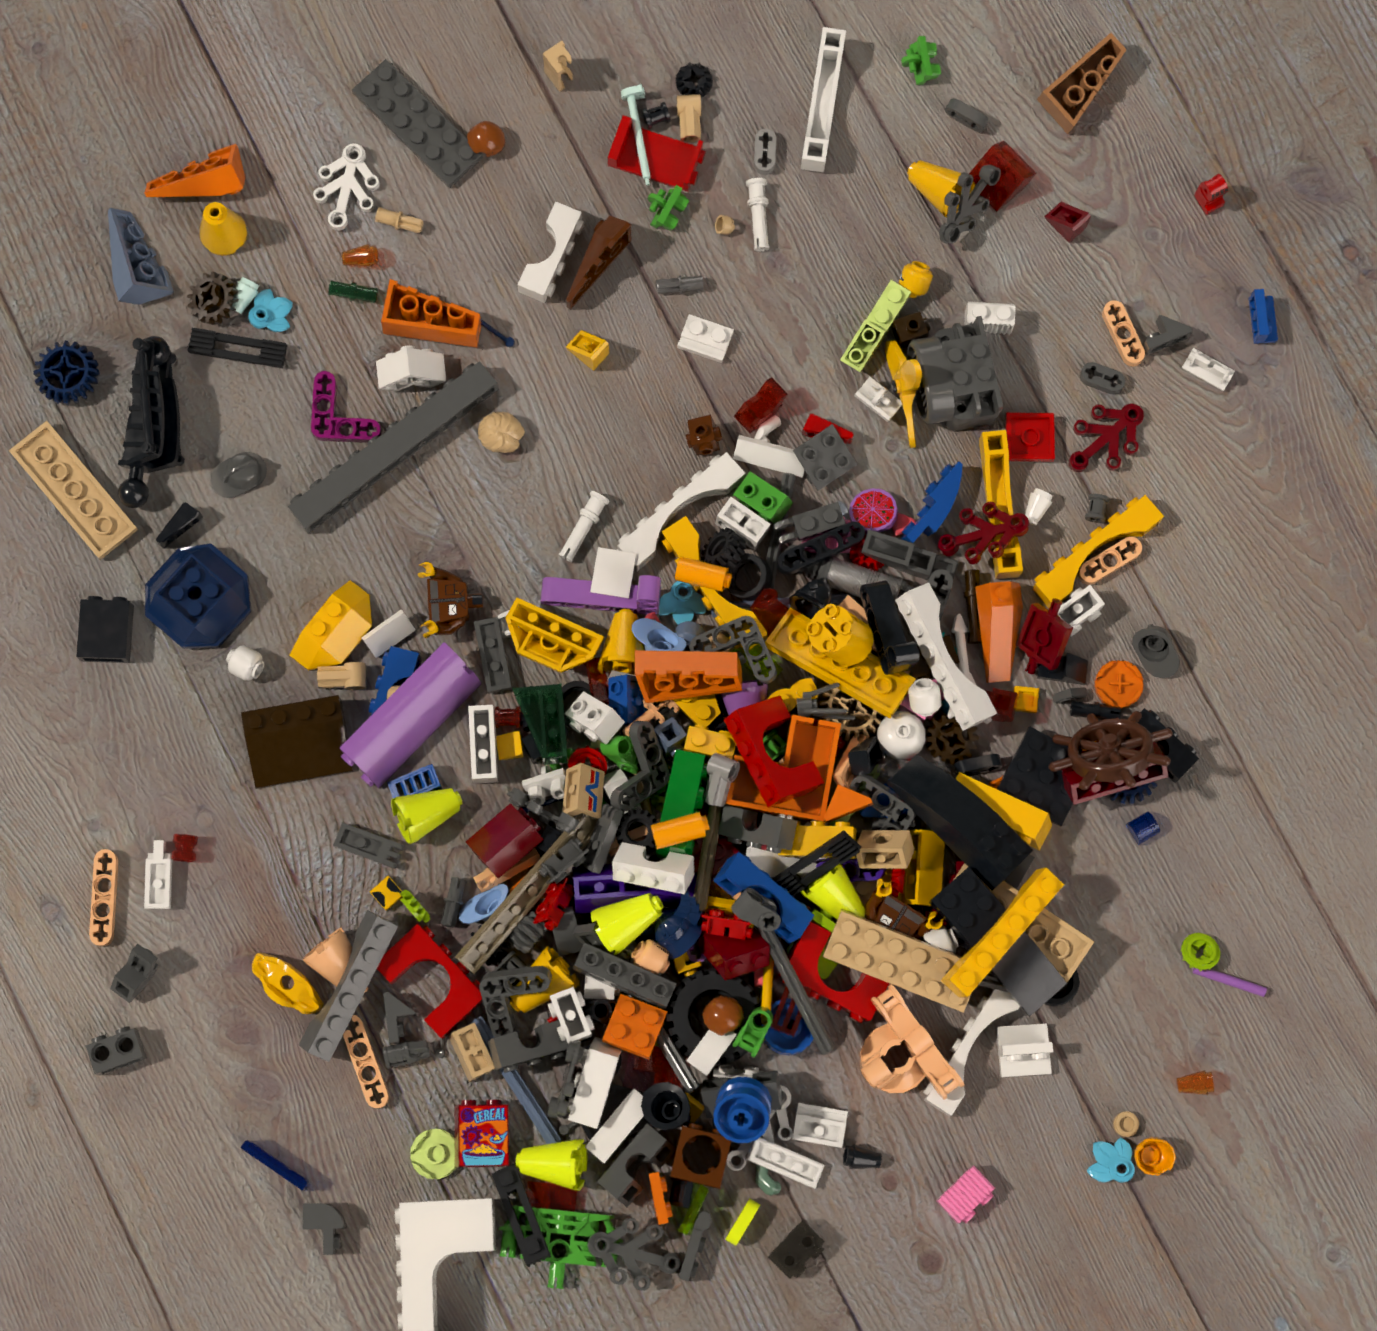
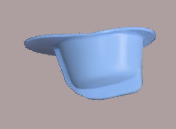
(657, 636)
(483, 904)

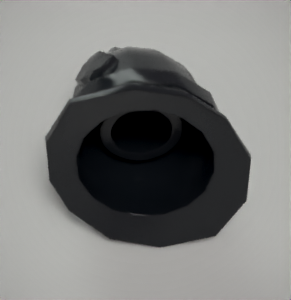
(811, 597)
(666, 1106)

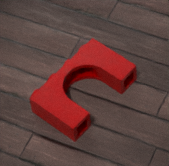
(774, 781)
(419, 947)
(856, 1000)

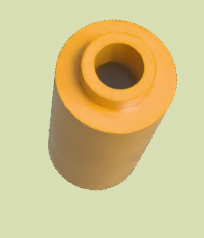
(703, 574)
(679, 830)

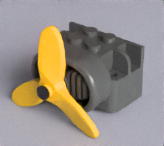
(948, 377)

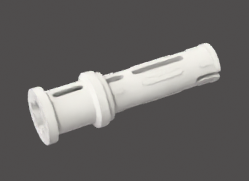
(758, 204)
(589, 515)

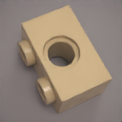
(885, 849)

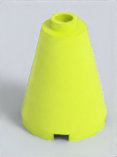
(424, 812)
(835, 892)
(626, 920)
(555, 1163)

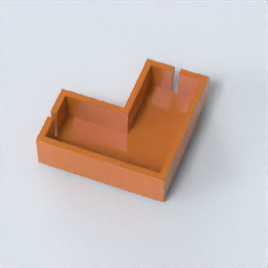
(803, 745)

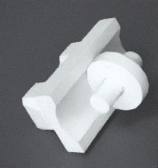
(878, 399)
(545, 784)

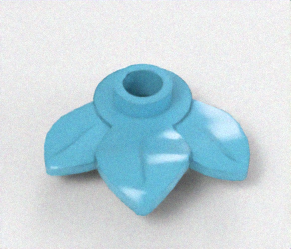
(273, 309)
(679, 606)
(1109, 1159)

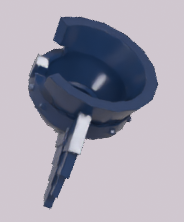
(676, 927)

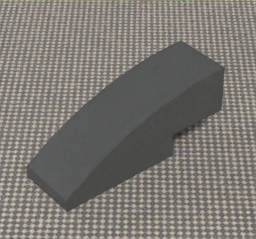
(899, 554)

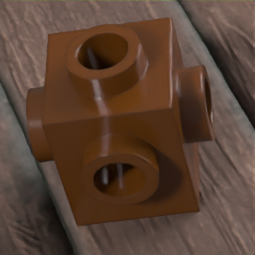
(703, 435)

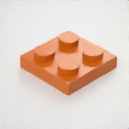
(634, 1026)
(662, 1208)

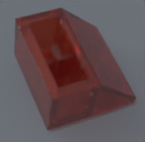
(1013, 177)

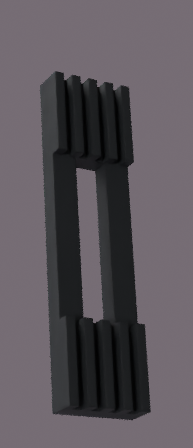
(271, 352)
(842, 848)
(534, 1246)

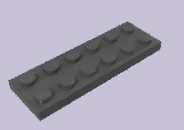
(417, 123)

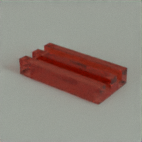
(783, 1028)

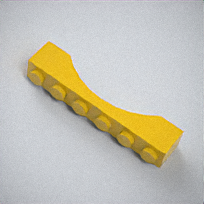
(997, 489)
(1134, 522)
(685, 542)
(981, 958)

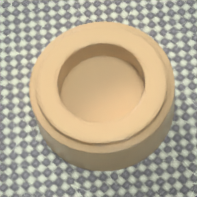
(1126, 1124)

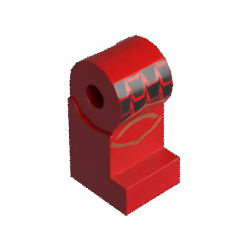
(1210, 193)

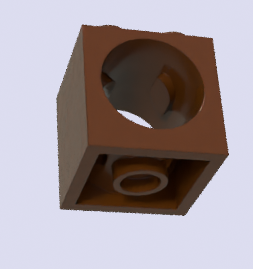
(681, 1167)

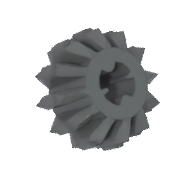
(527, 934)

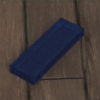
(276, 1165)

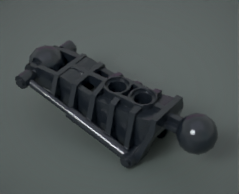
(154, 420)

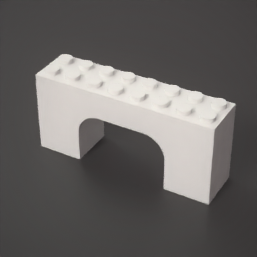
(426, 1238)

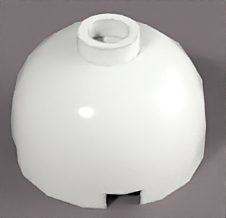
(901, 735)

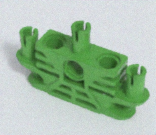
(561, 1223)

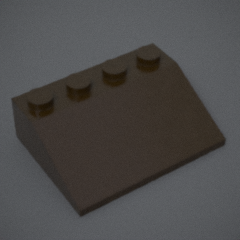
(296, 741)

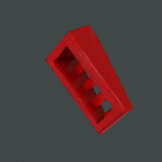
(816, 424)

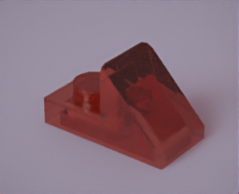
(551, 1196)

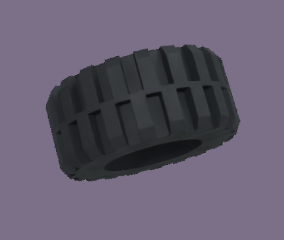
(694, 988)

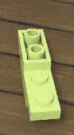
(875, 326)

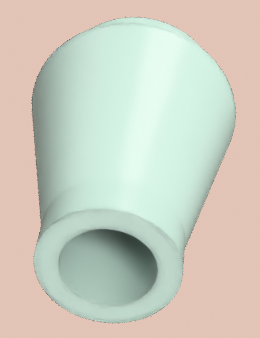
(246, 292)

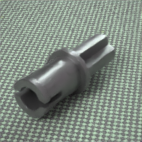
(679, 284)

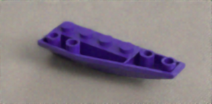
(599, 890)

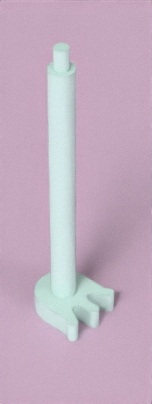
(631, 94)

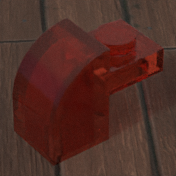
(761, 406)
(1004, 704)

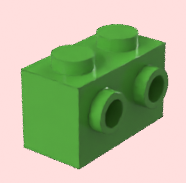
(763, 498)

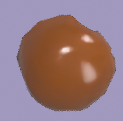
(486, 138)
(723, 1015)

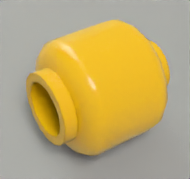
(916, 278)

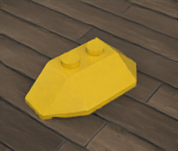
(334, 629)
(550, 638)

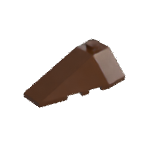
(605, 246)

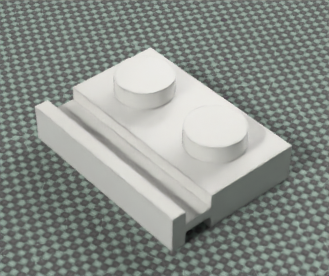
(705, 338)
(820, 1125)

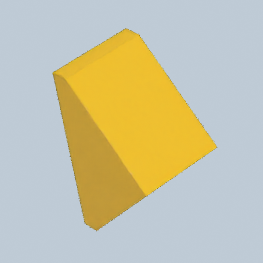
(589, 349)

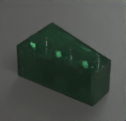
(545, 719)

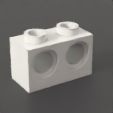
(743, 522)

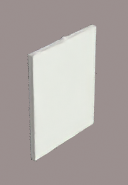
(613, 572)

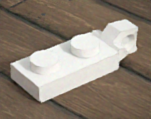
(158, 877)

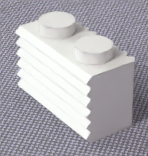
(996, 316)

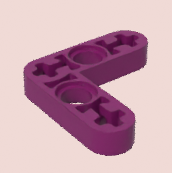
(335, 423)

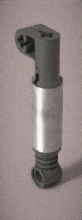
(850, 577)

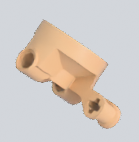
(925, 1059)

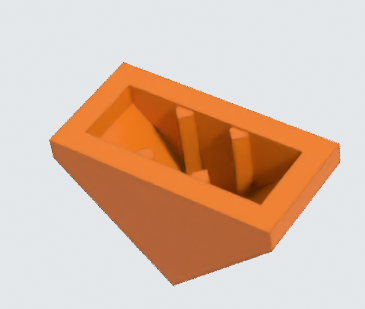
(846, 802)

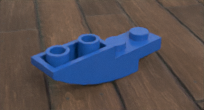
(938, 502)

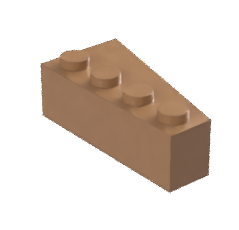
(1076, 88)

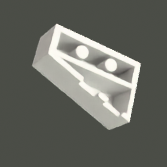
(593, 1083)

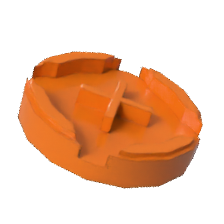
(1118, 684)

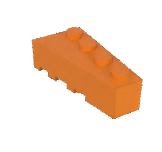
(428, 318)
(686, 674)

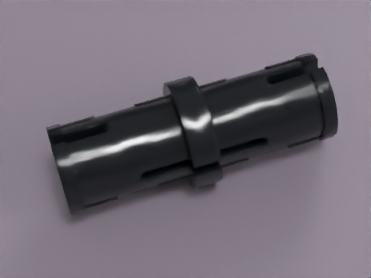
(1102, 712)

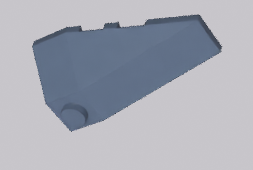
(134, 268)

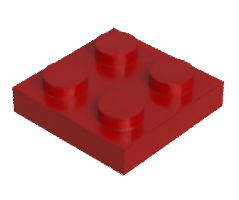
(1030, 436)

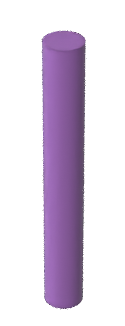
(1231, 981)

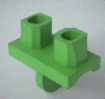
(919, 62)
(673, 199)

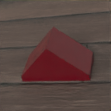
(1068, 220)

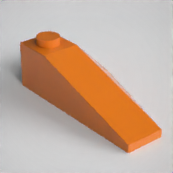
(213, 177)
(999, 622)

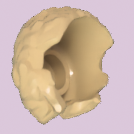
(500, 432)

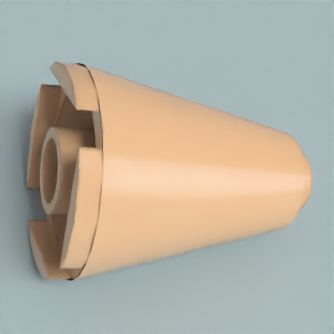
(331, 956)

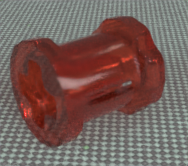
(507, 717)

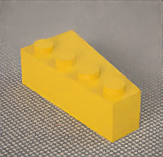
(1026, 820)

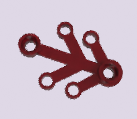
(1109, 434)
(986, 533)

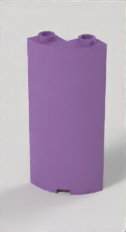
(410, 716)

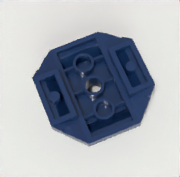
(212, 616)

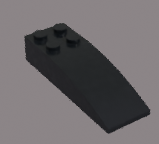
(961, 820)
(1024, 968)

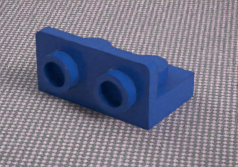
(1262, 317)
(626, 697)

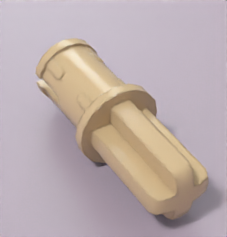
(399, 220)

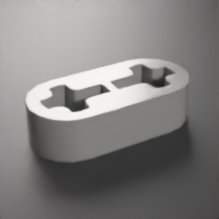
(759, 151)

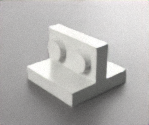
(1024, 1050)

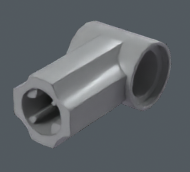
(722, 773)

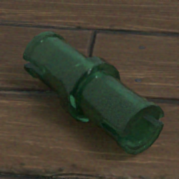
(353, 291)

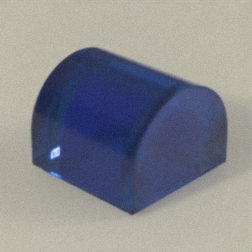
(1143, 827)

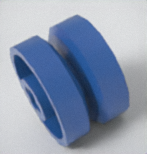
(783, 1043)
(742, 1109)

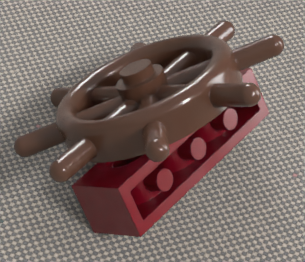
(1111, 762)

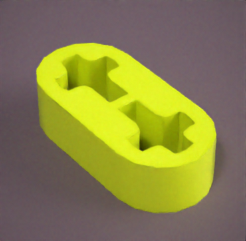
(742, 1222)

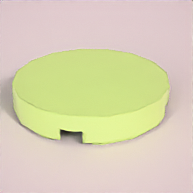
(434, 1154)

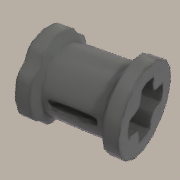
(1097, 508)

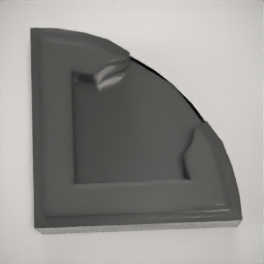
(1071, 693)

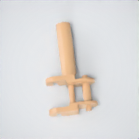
(652, 713)

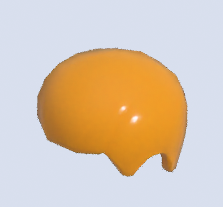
(1154, 1156)

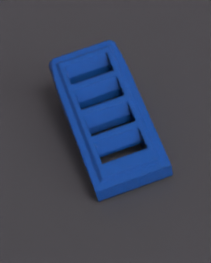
(429, 769)

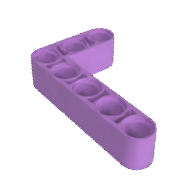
(576, 594)

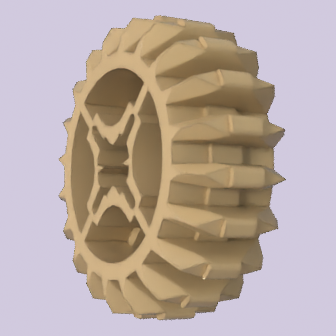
(861, 714)

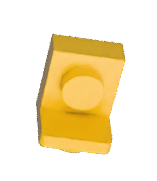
(681, 967)

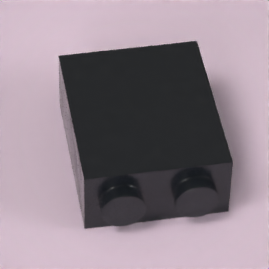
(105, 630)

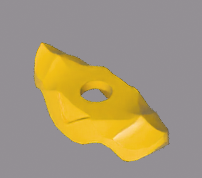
(271, 971)

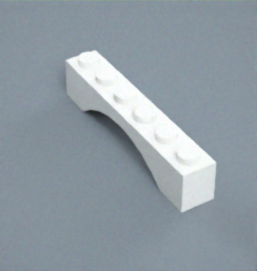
(823, 99)
(717, 479)
(967, 701)
(990, 1009)

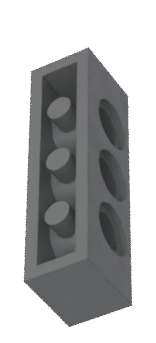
(624, 976)

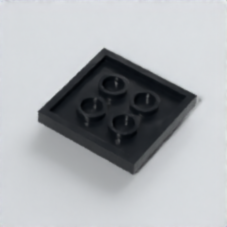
(1032, 780)

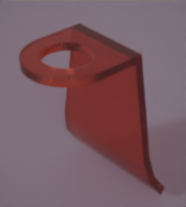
(768, 609)
(597, 681)

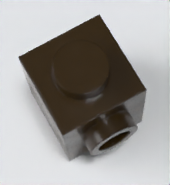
(910, 328)

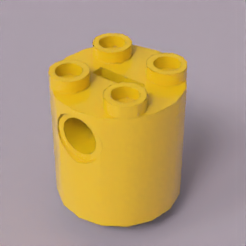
(840, 635)

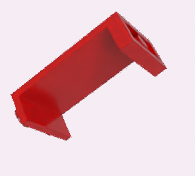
(668, 159)

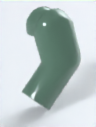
(765, 1182)

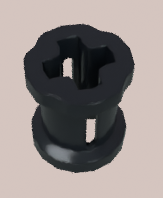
(656, 115)

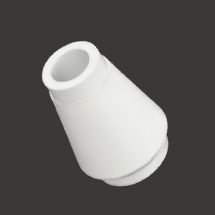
(1037, 505)

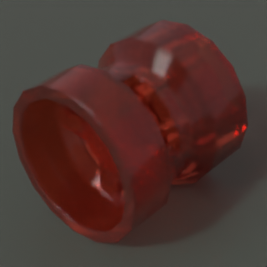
(184, 848)

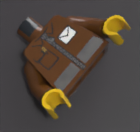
(447, 601)
(895, 914)

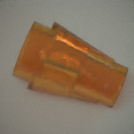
(361, 256)
(1196, 1083)

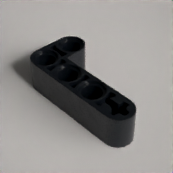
(888, 636)

